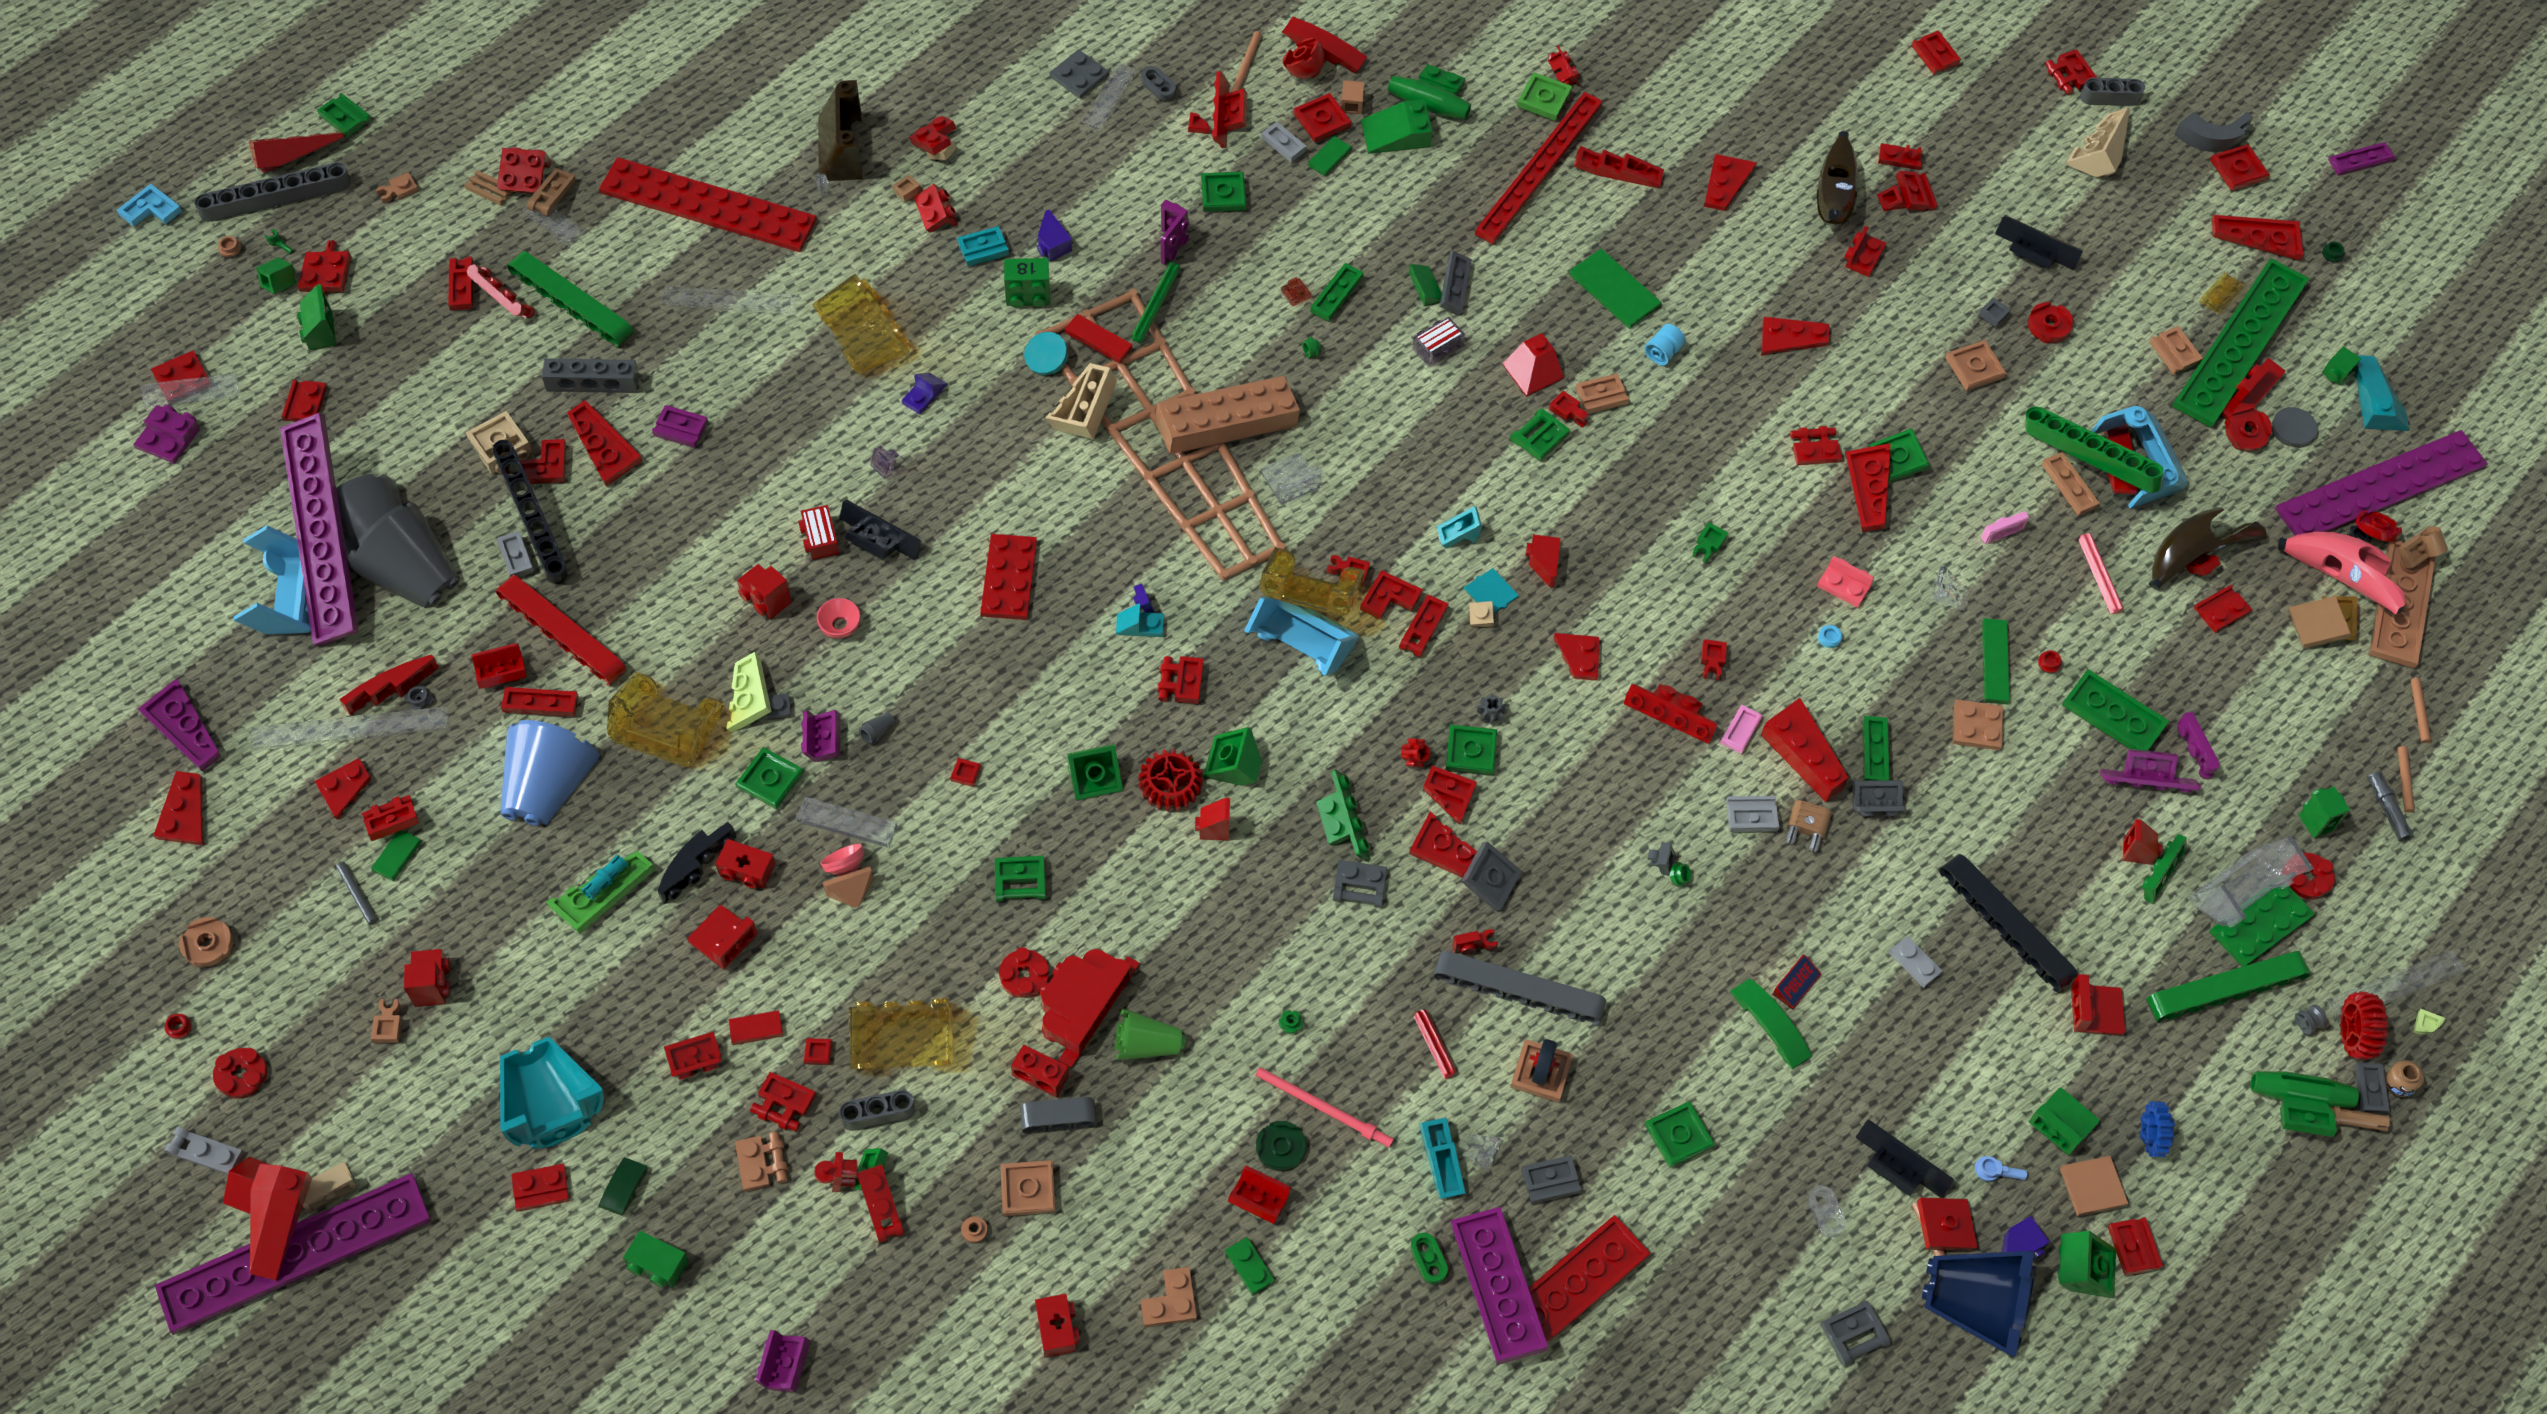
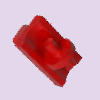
(841, 1172)

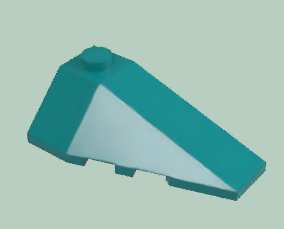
(2378, 400)

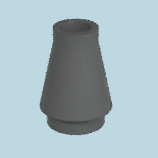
(875, 728)

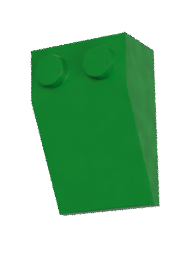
(1398, 128)

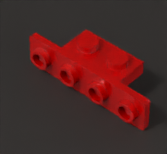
(1229, 110)
(2255, 388)
(1672, 709)

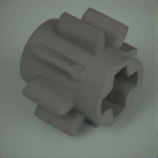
(1492, 709)

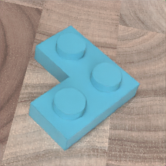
(149, 202)

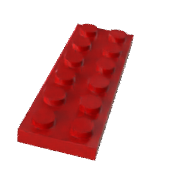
(1585, 1275)

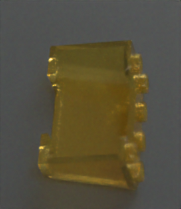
(861, 324)
(1282, 584)
(901, 1034)

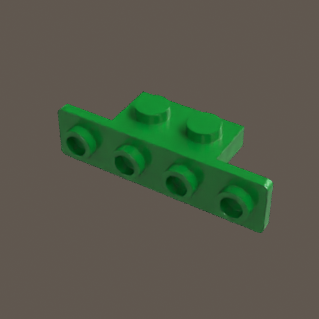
(1340, 817)

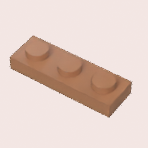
(2070, 483)

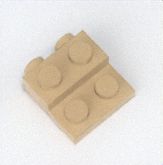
(493, 430)

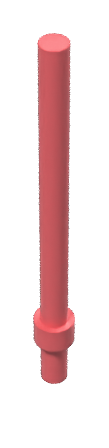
(1368, 1130)

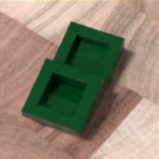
(622, 1186)

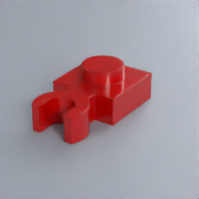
(1351, 562)
(1713, 656)

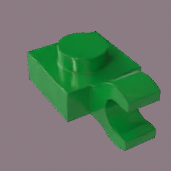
(871, 1158)

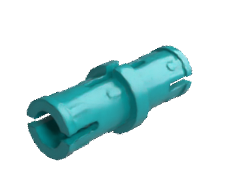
(604, 877)

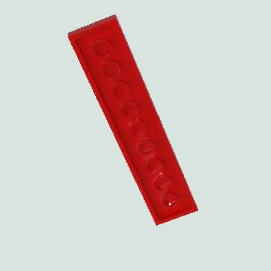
(708, 204)

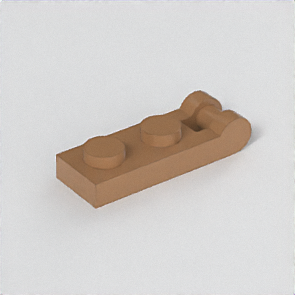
(551, 192)

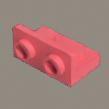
(1846, 581)

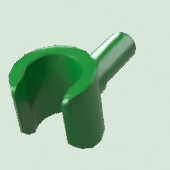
(276, 241)

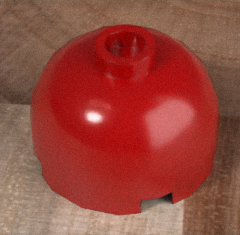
(1305, 60)

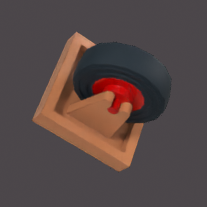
(1542, 1069)

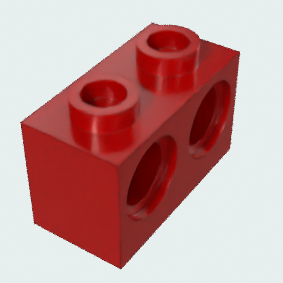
(1040, 1070)

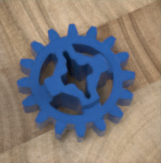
(2157, 1129)

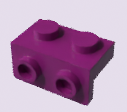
(821, 735)
(782, 1362)

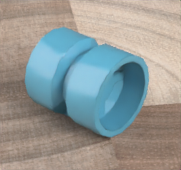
(1665, 344)

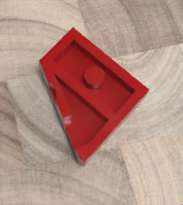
(1580, 654)
(343, 786)
(1450, 791)

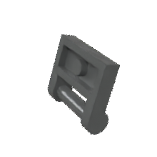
(1360, 876)
(1850, 1325)

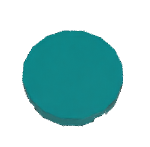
(1046, 353)

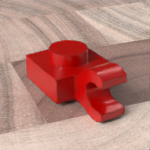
(1566, 407)
(1469, 942)

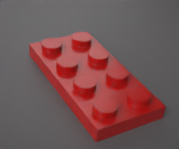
(1008, 576)

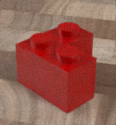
(765, 589)
(426, 978)

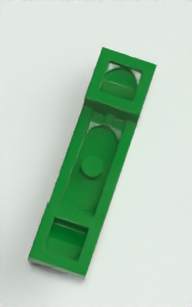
(1773, 1021)

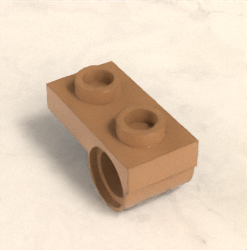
(2423, 545)

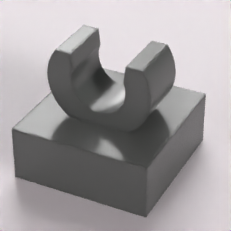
(1663, 859)

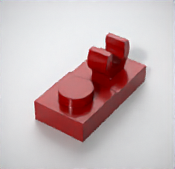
(1900, 156)

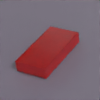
(755, 1027)

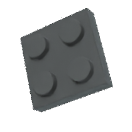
(1079, 74)
(1491, 876)

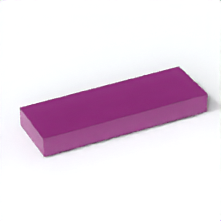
(2361, 158)

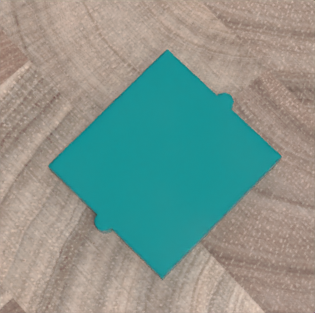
(1491, 588)

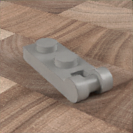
(204, 1151)

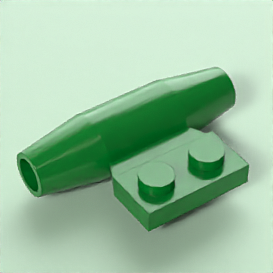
(1437, 88)
(2305, 1099)

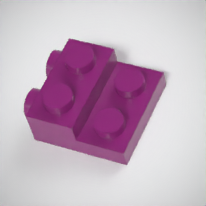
(167, 433)

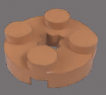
(212, 954)

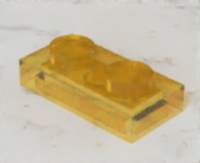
(2220, 292)

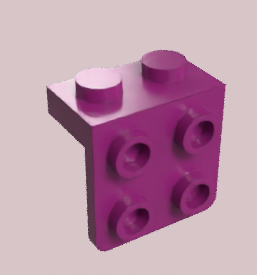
(1175, 225)

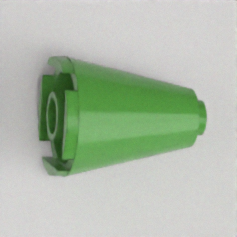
(1146, 1037)

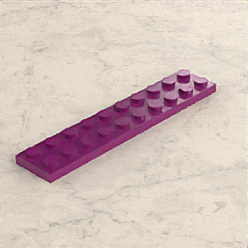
(2382, 485)
(319, 530)
(313, 1247)

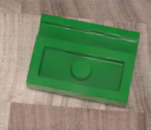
(344, 115)

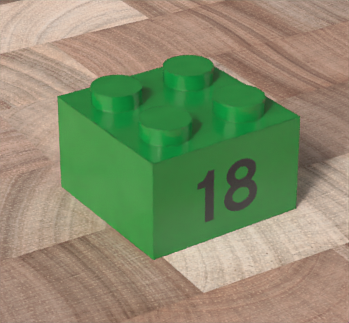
(1027, 282)

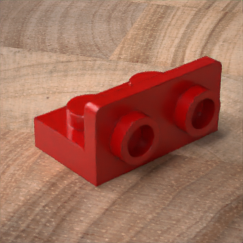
(1865, 253)

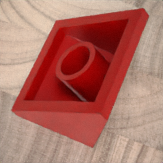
(239, 1184)

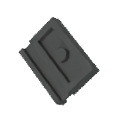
(1551, 1179)

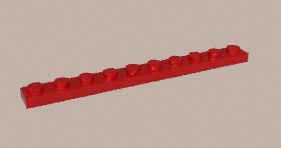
(1538, 168)

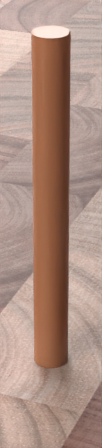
(1247, 61)

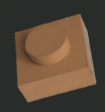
(907, 188)

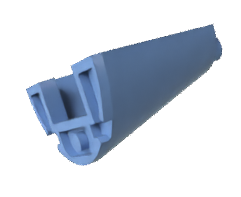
(542, 770)

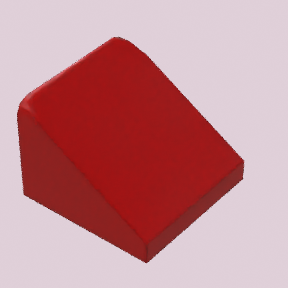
(1891, 199)

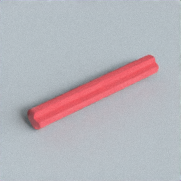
(2100, 573)

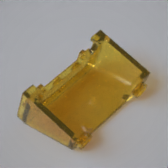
(659, 724)

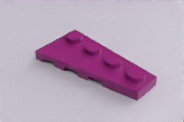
(179, 722)

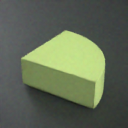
(2427, 1022)

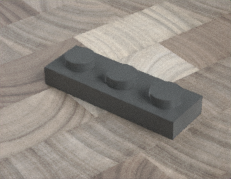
(1455, 283)

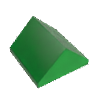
(1094, 772)

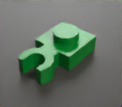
(1710, 540)

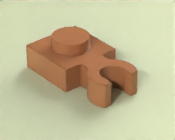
(400, 186)
(388, 1025)

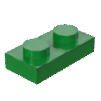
(1249, 1266)

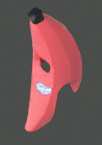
(2350, 562)

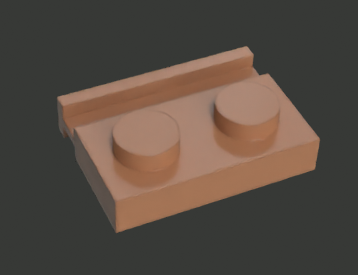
(2176, 350)
(1602, 393)

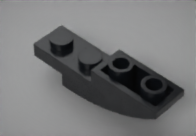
(686, 865)

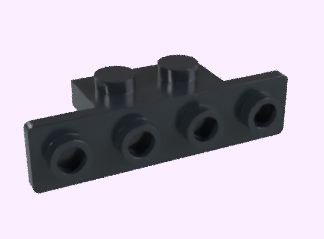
(2037, 245)
(876, 533)
(1900, 1163)

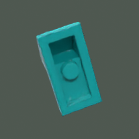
(1461, 527)
(1136, 623)

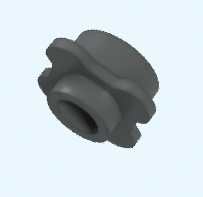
(416, 692)

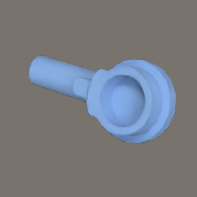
(1989, 1169)

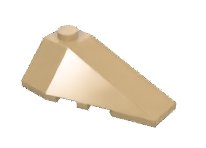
(2104, 147)

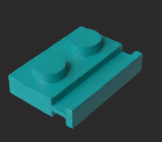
(983, 246)

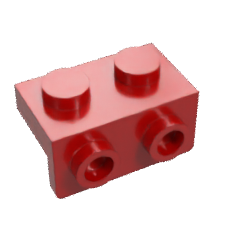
(935, 208)
(499, 665)
(693, 1054)
(1260, 1194)

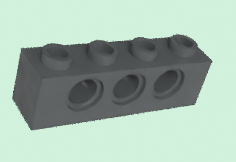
(590, 375)

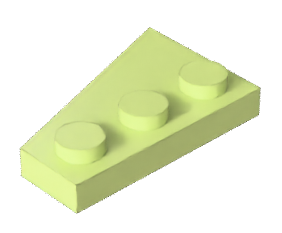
(750, 693)

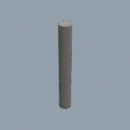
(356, 893)

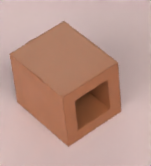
(1352, 97)

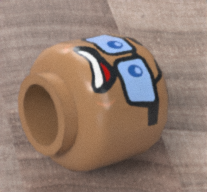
(2404, 1078)

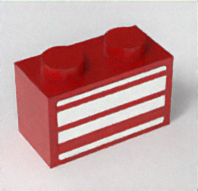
(819, 532)

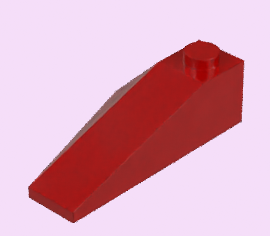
(278, 151)
(274, 1213)

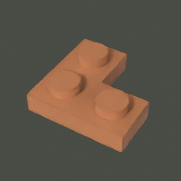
(1176, 1305)

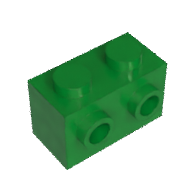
(2323, 811)
(655, 1259)

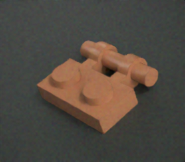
(753, 1164)

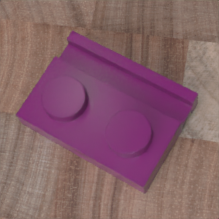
(680, 426)

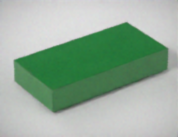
(1329, 156)
(396, 855)

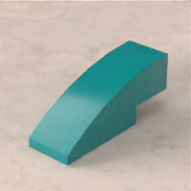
(1442, 1157)

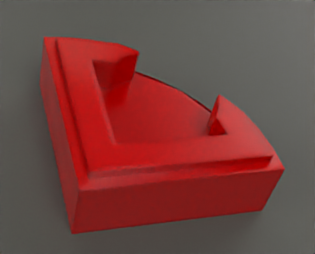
(1197, 124)

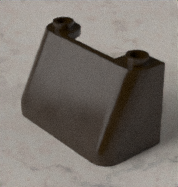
(839, 149)

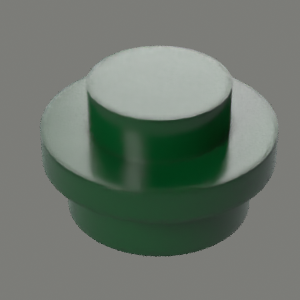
(2333, 251)

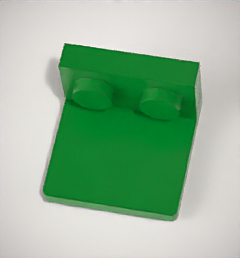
(2064, 1121)

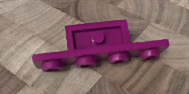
(2150, 769)

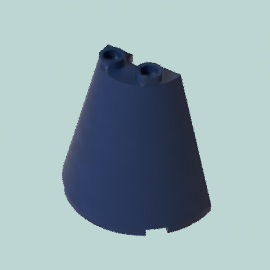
(1983, 1294)

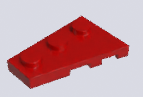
(1726, 179)

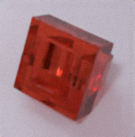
(1295, 291)

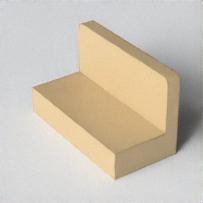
(329, 1186)

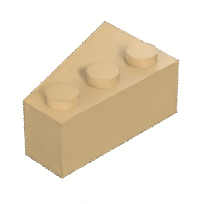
(1085, 403)

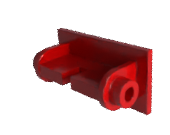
(1561, 61)

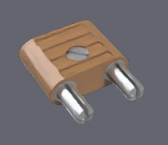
(1808, 820)

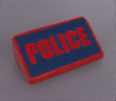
(1797, 982)

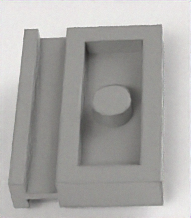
(1752, 814)

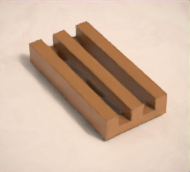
(476, 180)

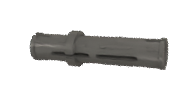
(2388, 802)

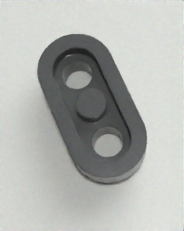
(1160, 84)

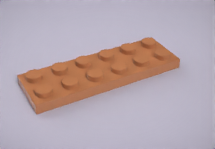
(2400, 636)

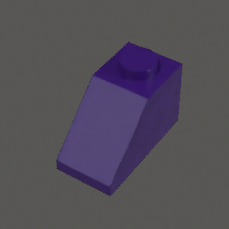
(1052, 238)

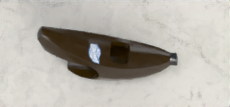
(1838, 182)
(2194, 539)

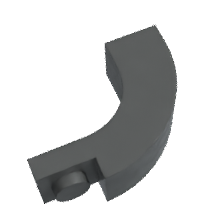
(2211, 137)

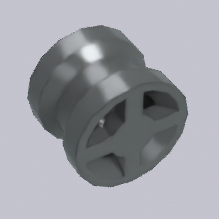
(2311, 1019)

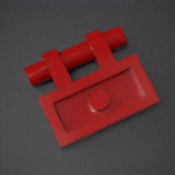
(2074, 66)
(1817, 451)
(1188, 680)
(390, 817)
(785, 1094)

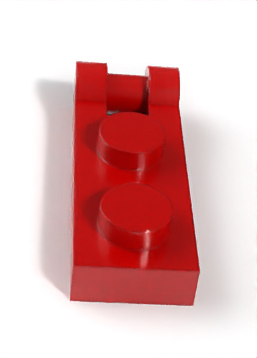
(460, 284)
(1424, 625)
(880, 1202)

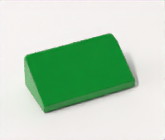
(1425, 284)

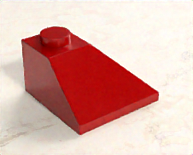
(1534, 365)

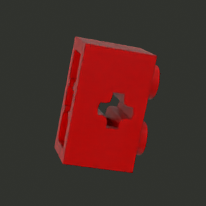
(737, 855)
(1061, 1340)

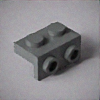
(1878, 796)

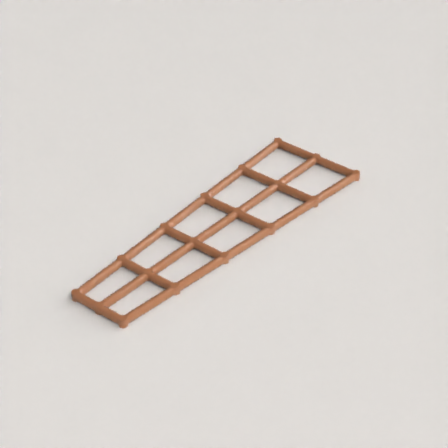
(1183, 459)

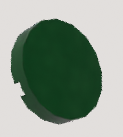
(1281, 1146)

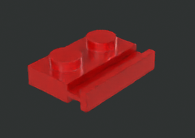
(1936, 52)
(1916, 190)
(304, 400)
(2222, 608)
(540, 1187)
(2135, 1246)

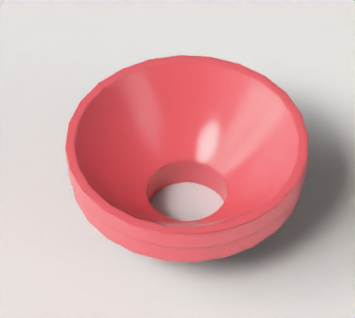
(838, 609)
(843, 860)

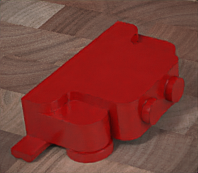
(1081, 998)

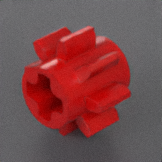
(1415, 752)

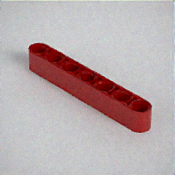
(562, 629)

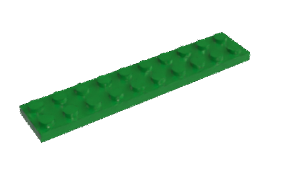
(2240, 342)

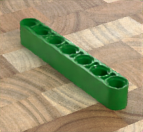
(571, 298)
(2094, 449)
(2228, 985)

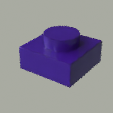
(1143, 599)

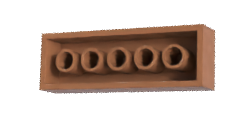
(1227, 414)

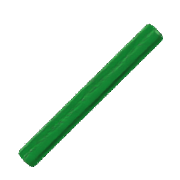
(1155, 302)

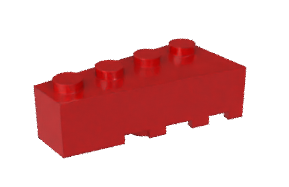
(1805, 749)

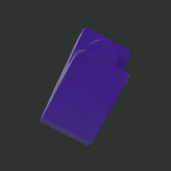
(924, 392)

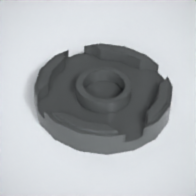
(2294, 427)

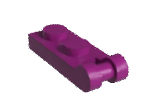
(2198, 745)

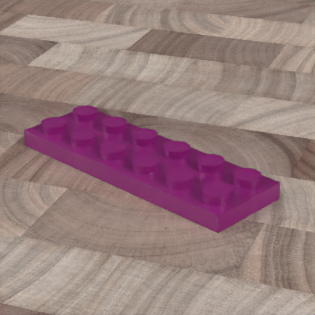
(1499, 1286)

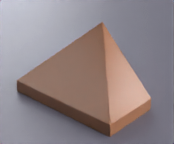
(850, 887)

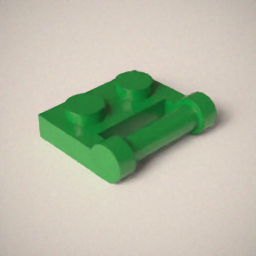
(1544, 439)
(1019, 870)

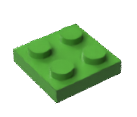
(1544, 96)

